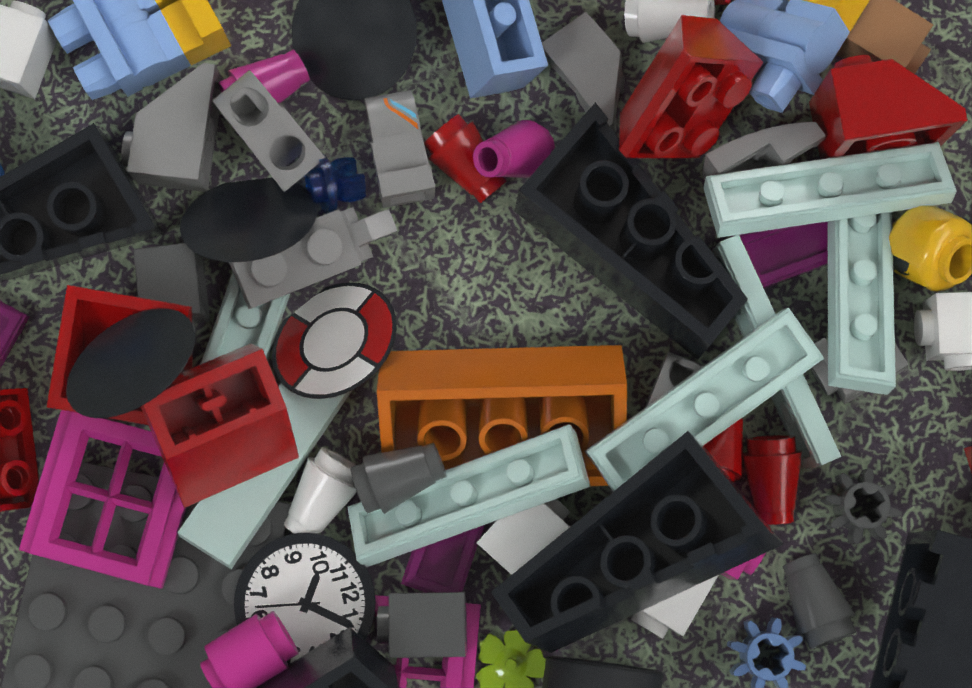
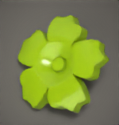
(509, 662)

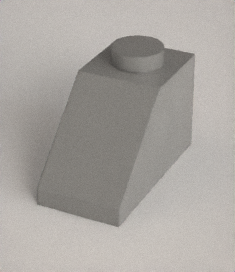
(176, 134)

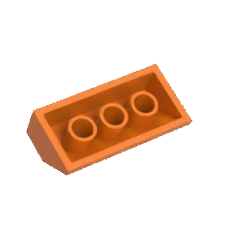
(500, 397)

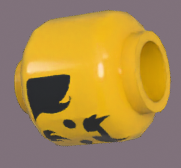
(932, 248)

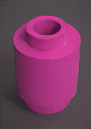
(249, 653)

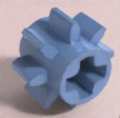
(782, 660)

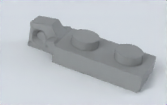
(330, 248)

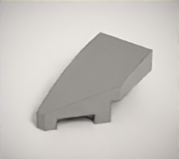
(588, 64)
(768, 146)

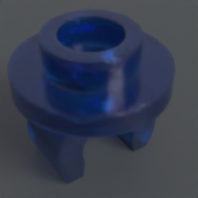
(335, 182)

